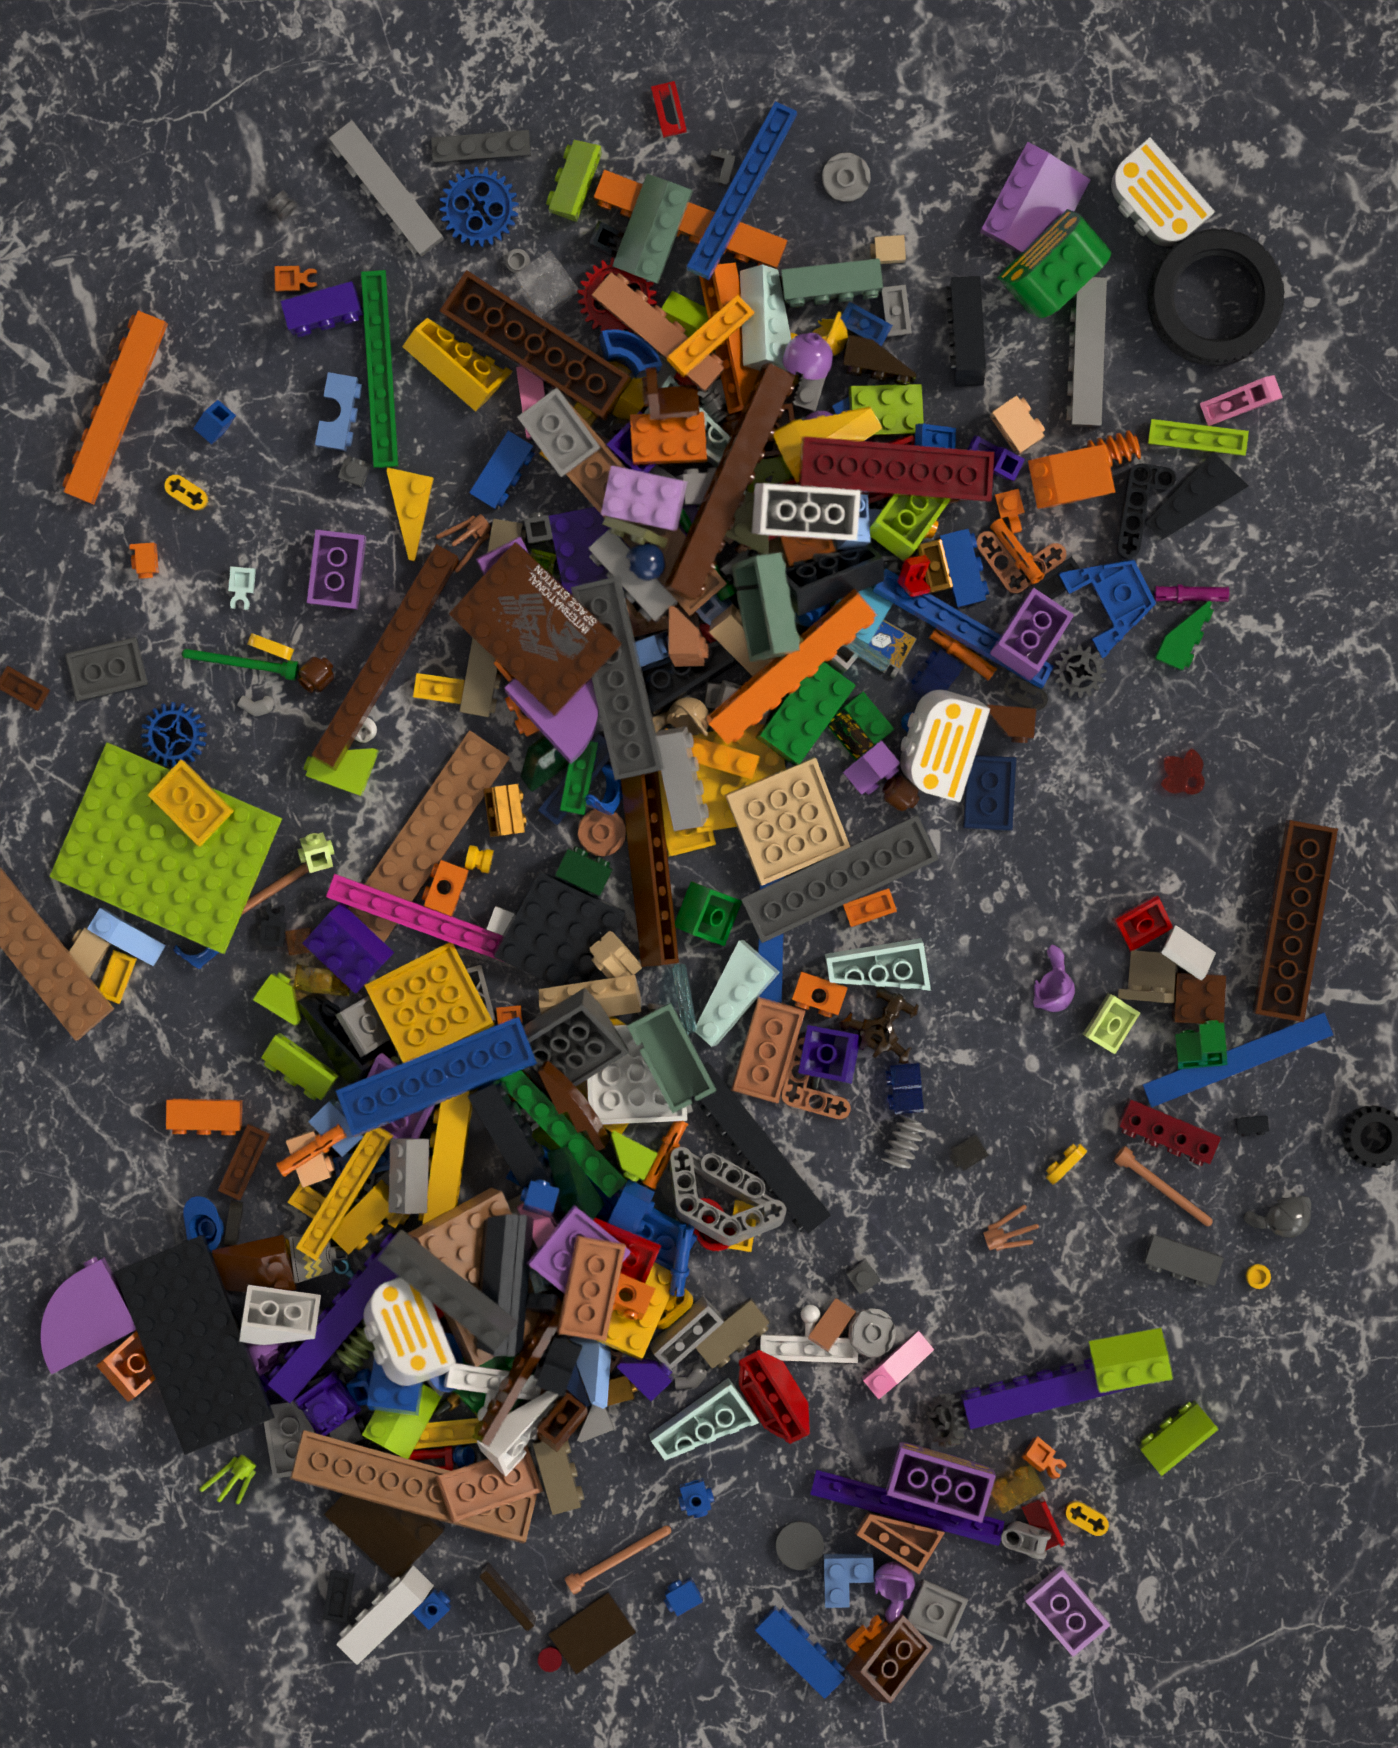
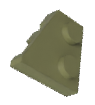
(637, 533)

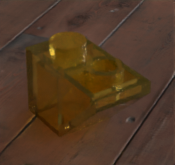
(319, 980)

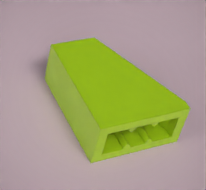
(351, 773)

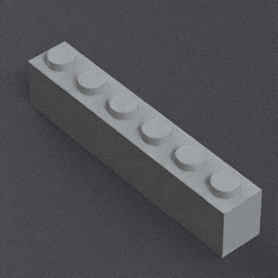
(386, 188)
(1088, 354)

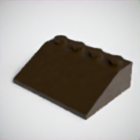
(385, 1533)

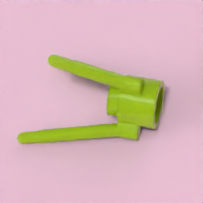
(242, 1468)

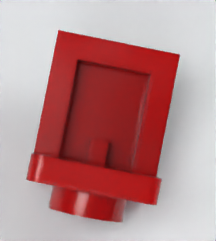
(913, 575)

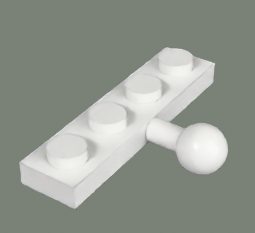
(802, 1349)
(485, 1381)

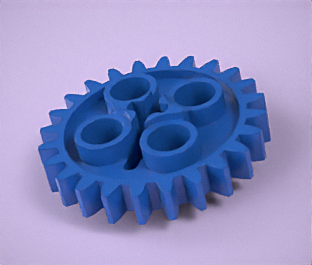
(497, 195)

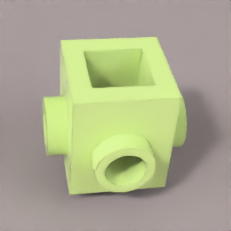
(316, 852)

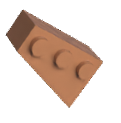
(900, 1539)

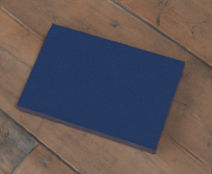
(990, 793)

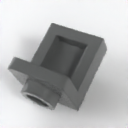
(727, 172)

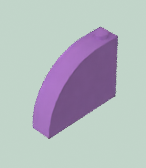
(568, 730)
(84, 1316)

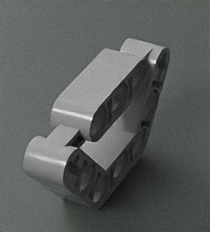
(762, 1202)

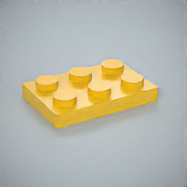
(190, 802)

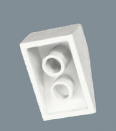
(278, 1316)

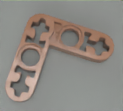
(1011, 570)
(805, 1092)

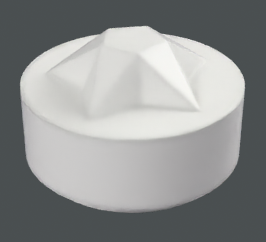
(367, 731)

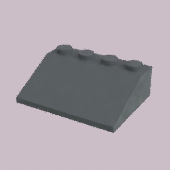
(574, 1039)

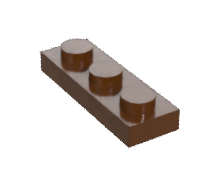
(244, 1162)

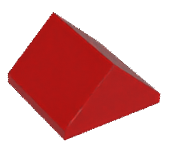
(1143, 922)

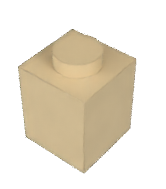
(889, 249)

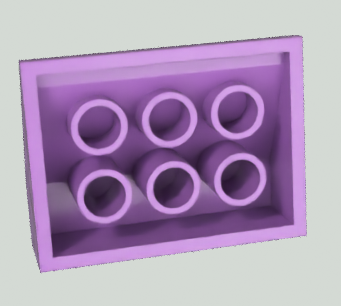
(1033, 198)

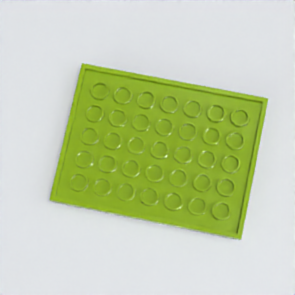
(147, 865)

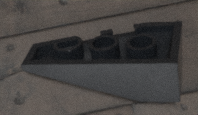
(322, 1019)

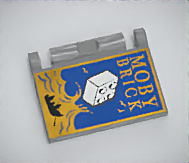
(893, 644)

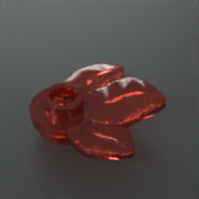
(1180, 770)

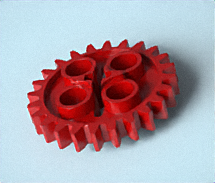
(603, 317)

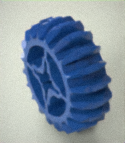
(177, 723)

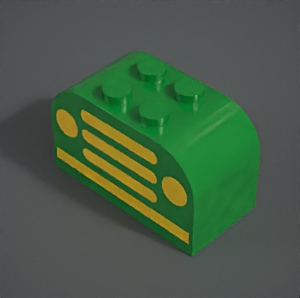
(1056, 265)

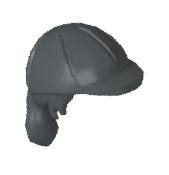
(1285, 1219)

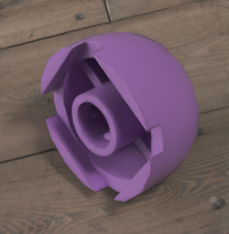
(809, 356)
(266, 1355)

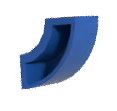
(630, 351)

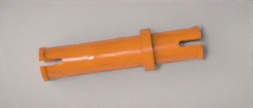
(1032, 572)
(963, 653)
(675, 1132)
(320, 1144)

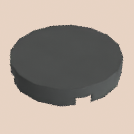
(799, 1545)

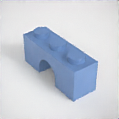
(337, 434)

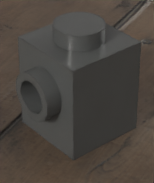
(538, 528)

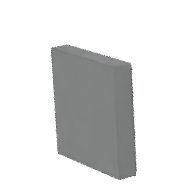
(363, 1026)
(936, 1611)

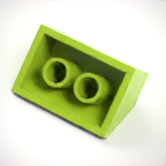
(574, 179)
(299, 1067)
(632, 1157)
(1130, 1360)
(399, 1431)
(1177, 1437)

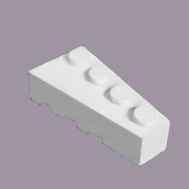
(385, 1615)

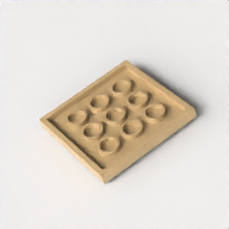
(787, 821)

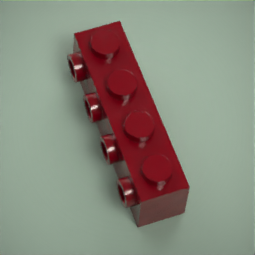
(1168, 1131)

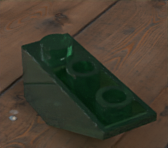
(573, 1183)

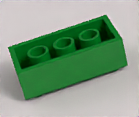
(805, 714)

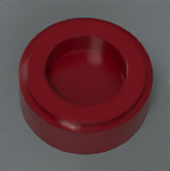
(550, 1659)

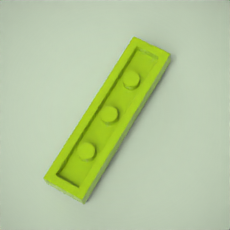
(1198, 437)

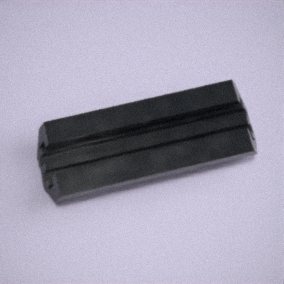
(506, 1273)

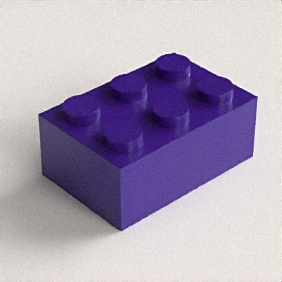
(322, 309)
(348, 947)

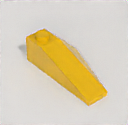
(847, 425)

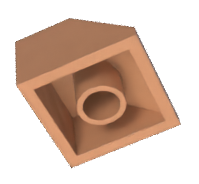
(685, 641)

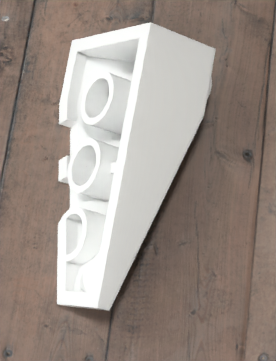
(517, 1431)

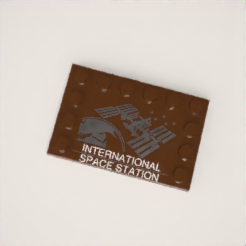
(535, 628)

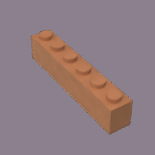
(652, 326)

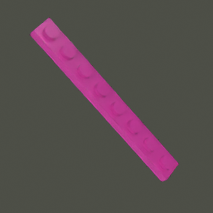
(413, 915)

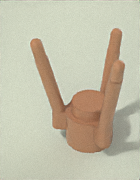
(477, 528)
(996, 1237)

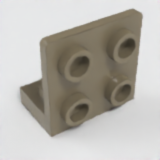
(1150, 978)

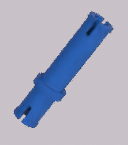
(680, 1267)

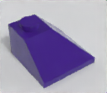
(646, 1375)

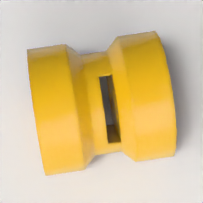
(479, 859)

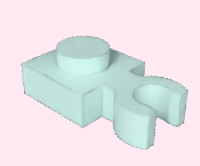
(241, 582)

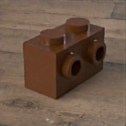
(561, 1422)

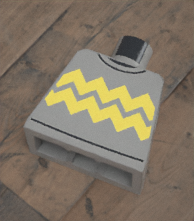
(306, 1267)

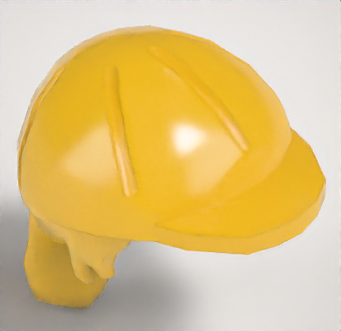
(833, 332)

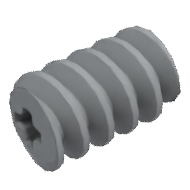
(904, 1142)

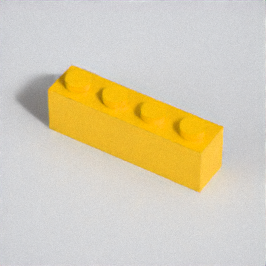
(456, 363)

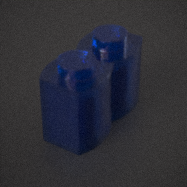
(938, 675)
(906, 1088)

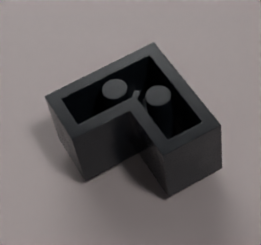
(558, 1366)

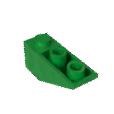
(1178, 643)

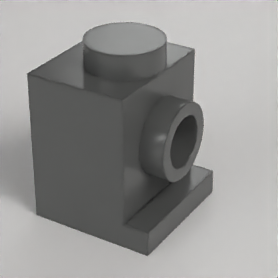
(354, 471)

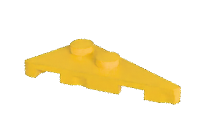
(411, 500)

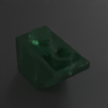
(541, 763)

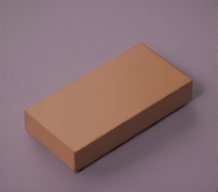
(832, 1325)

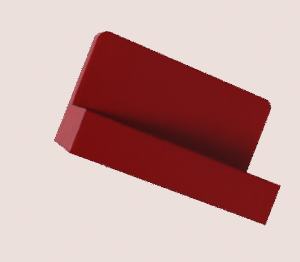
(1039, 1515)

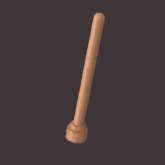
(275, 887)
(1127, 1159)
(577, 1581)

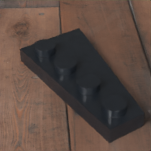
(1200, 493)

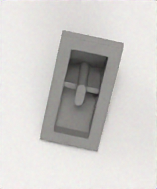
(596, 1423)

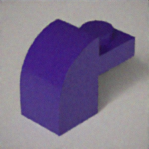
(1005, 462)

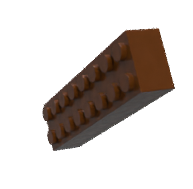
(535, 345)
(1295, 920)

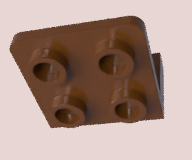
(669, 401)

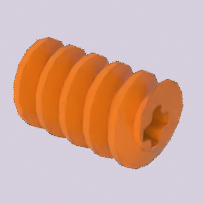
(1119, 447)

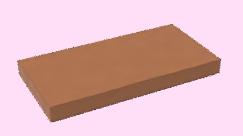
(768, 1050)
(591, 1288)
(484, 1488)

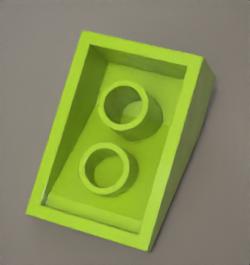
(906, 522)

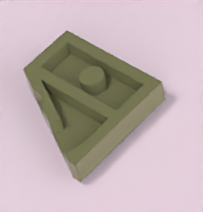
(742, 527)

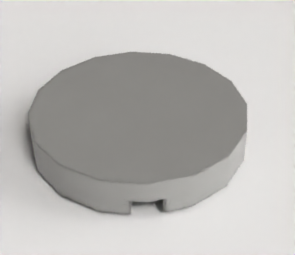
(846, 177)
(872, 1332)

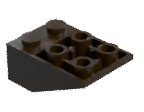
(869, 357)

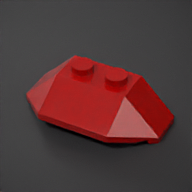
(774, 1396)

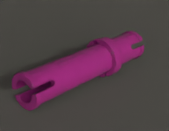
(1184, 593)

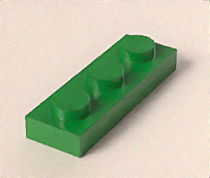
(579, 780)

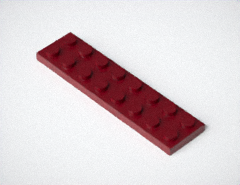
(896, 469)

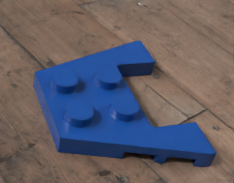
(1121, 594)

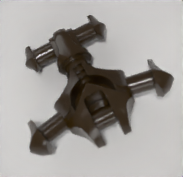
(879, 1032)

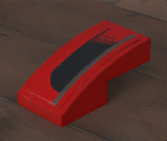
(668, 109)

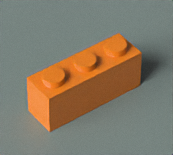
(204, 1116)

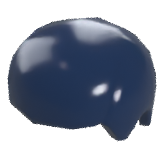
(646, 561)

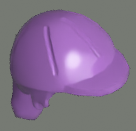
(1056, 987)
(896, 1584)

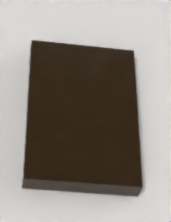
(507, 1597)
(592, 1633)

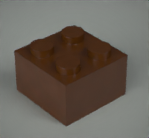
(1199, 999)

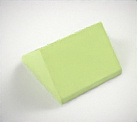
(1111, 1023)

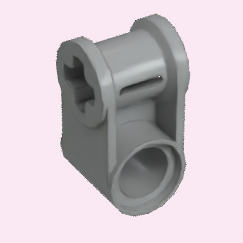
(1031, 1539)

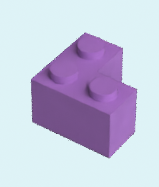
(872, 767)

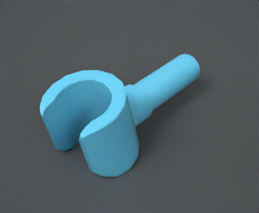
(348, 1272)

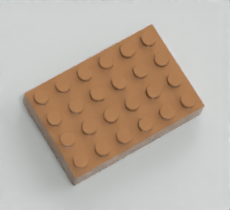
(458, 1243)

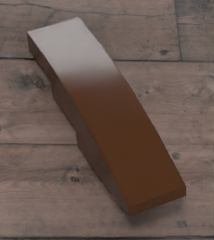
(569, 1099)

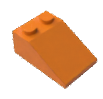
(1071, 476)
(128, 1367)

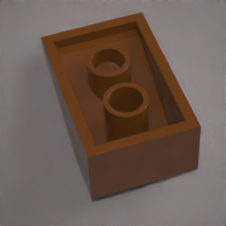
(256, 1264)
(889, 1660)

